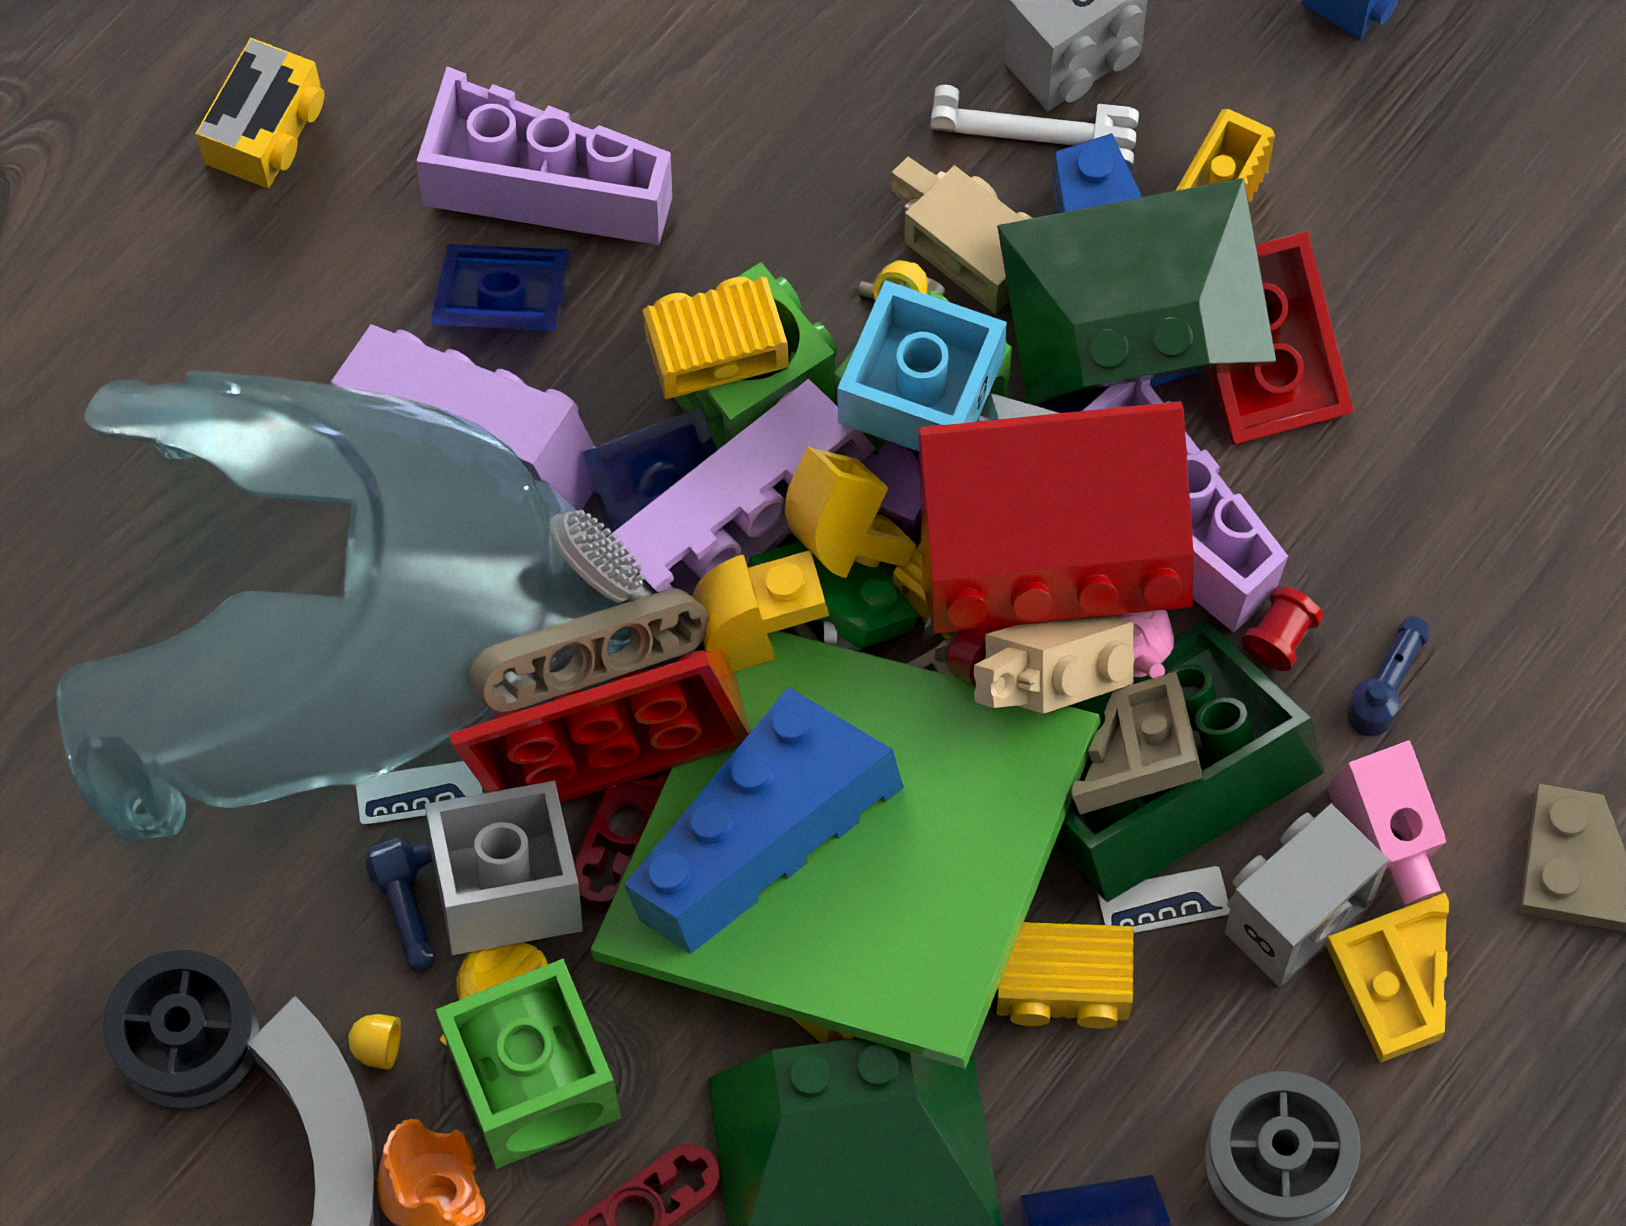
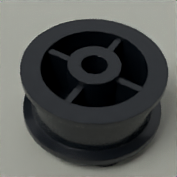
(190, 1065)

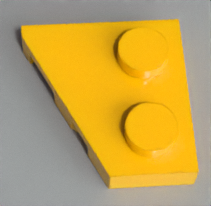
(1397, 975)

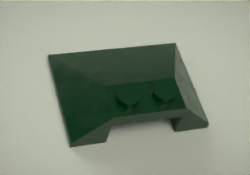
(1136, 291)
(852, 1139)

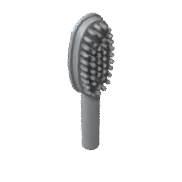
(597, 557)

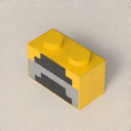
(260, 113)

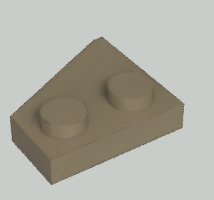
(1140, 746)
(1574, 860)

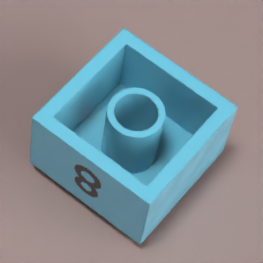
(919, 366)

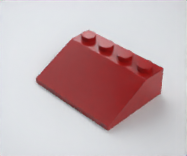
(1055, 517)
(612, 731)

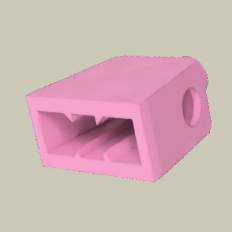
(1387, 795)

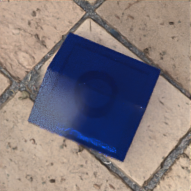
(502, 287)
(646, 463)

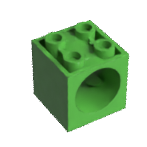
(810, 356)
(529, 1063)

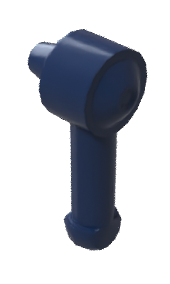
(1376, 700)
(393, 869)

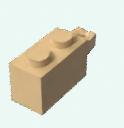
(955, 227)
(1055, 663)

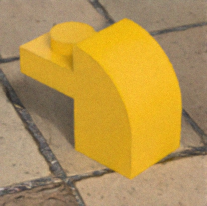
(835, 514)
(755, 601)

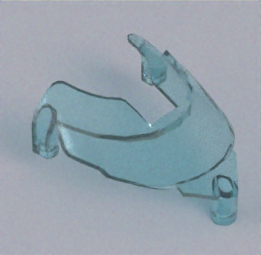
(309, 687)

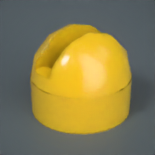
(902, 271)
(376, 1040)

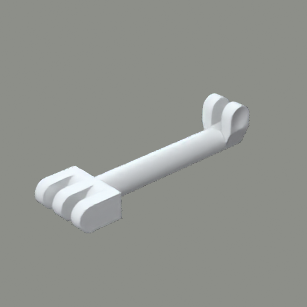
(1109, 119)

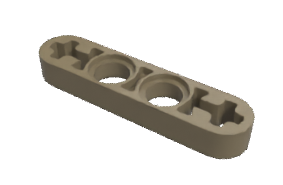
(590, 659)

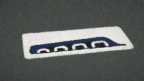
(407, 791)
(1169, 901)

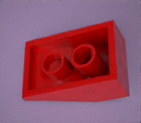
(1309, 374)

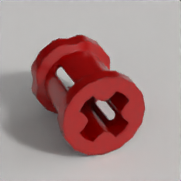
(1282, 628)

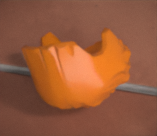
(428, 1178)

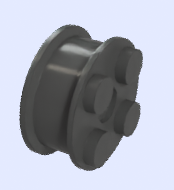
(1290, 1113)

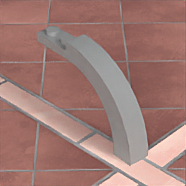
(339, 1131)

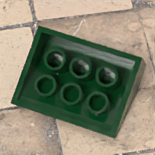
(1250, 753)

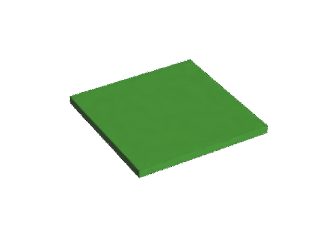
(919, 902)

